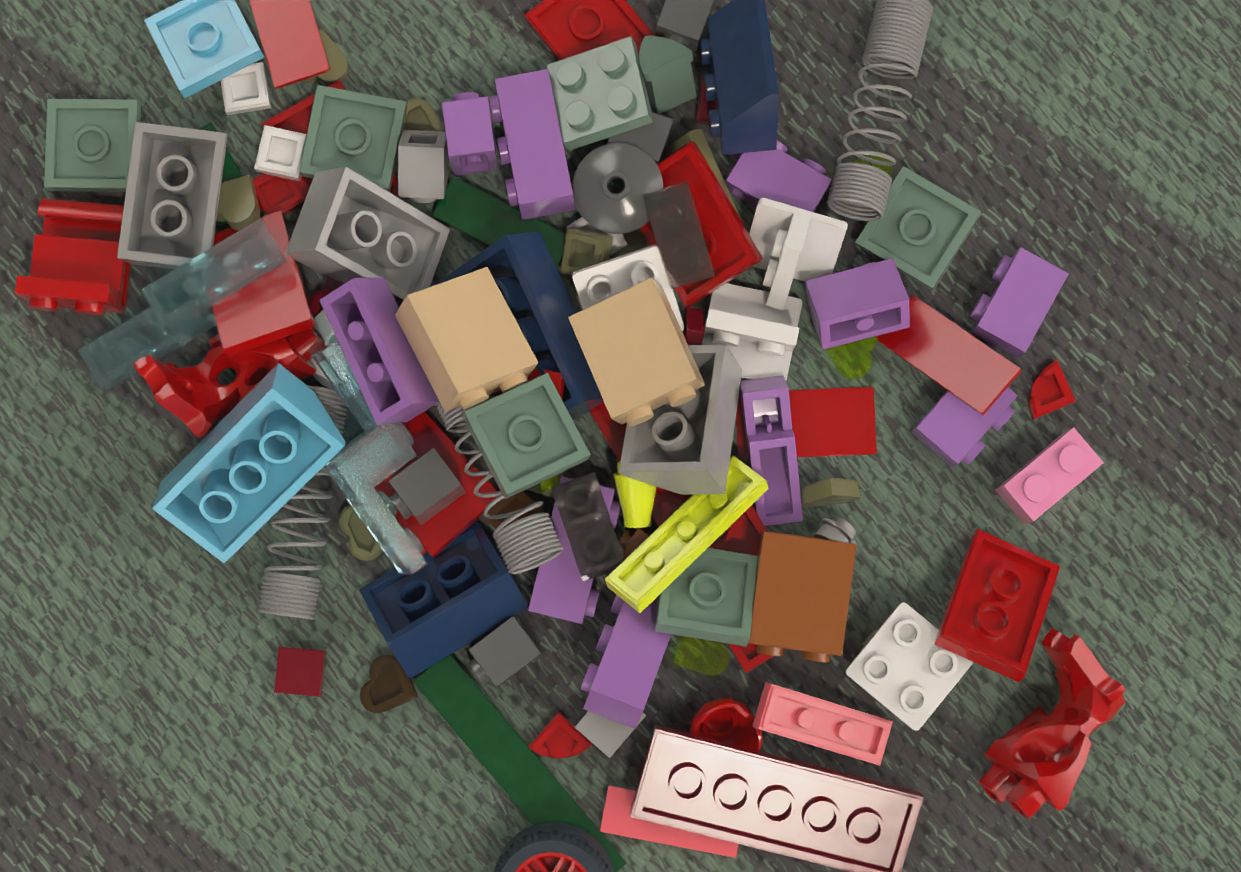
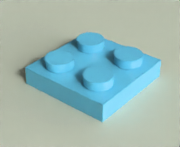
(203, 42)

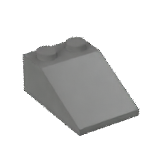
(366, 232)

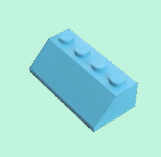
(249, 464)

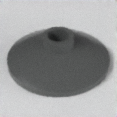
(621, 211)

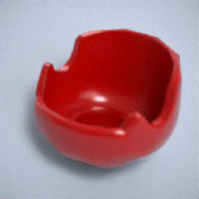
(727, 722)

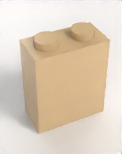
(466, 339)
(637, 353)

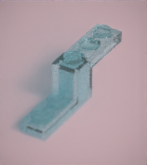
(183, 303)
(368, 462)

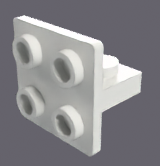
(793, 246)
(621, 273)
(754, 333)
(906, 667)

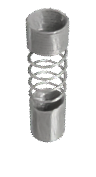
(894, 52)
(524, 542)
(290, 593)

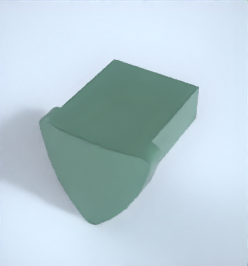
(666, 72)

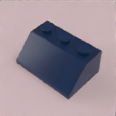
(741, 78)
(444, 602)

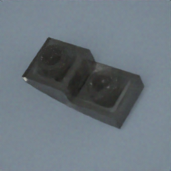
(679, 235)
(588, 526)

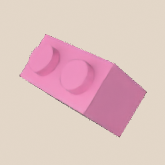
(1049, 476)

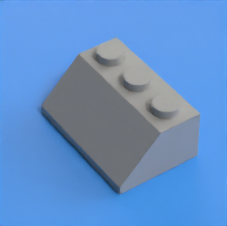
(171, 195)
(690, 443)

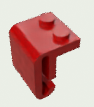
(77, 260)

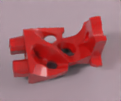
(195, 391)
(1046, 754)

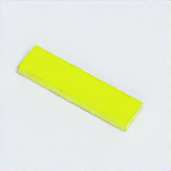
(684, 537)

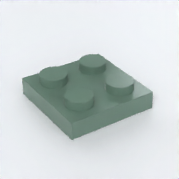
(600, 93)
(354, 133)
(89, 144)
(919, 228)
(526, 435)
(711, 599)

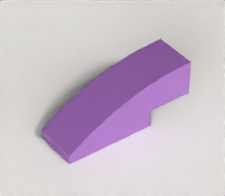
(772, 448)

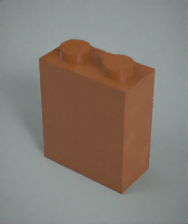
(801, 595)

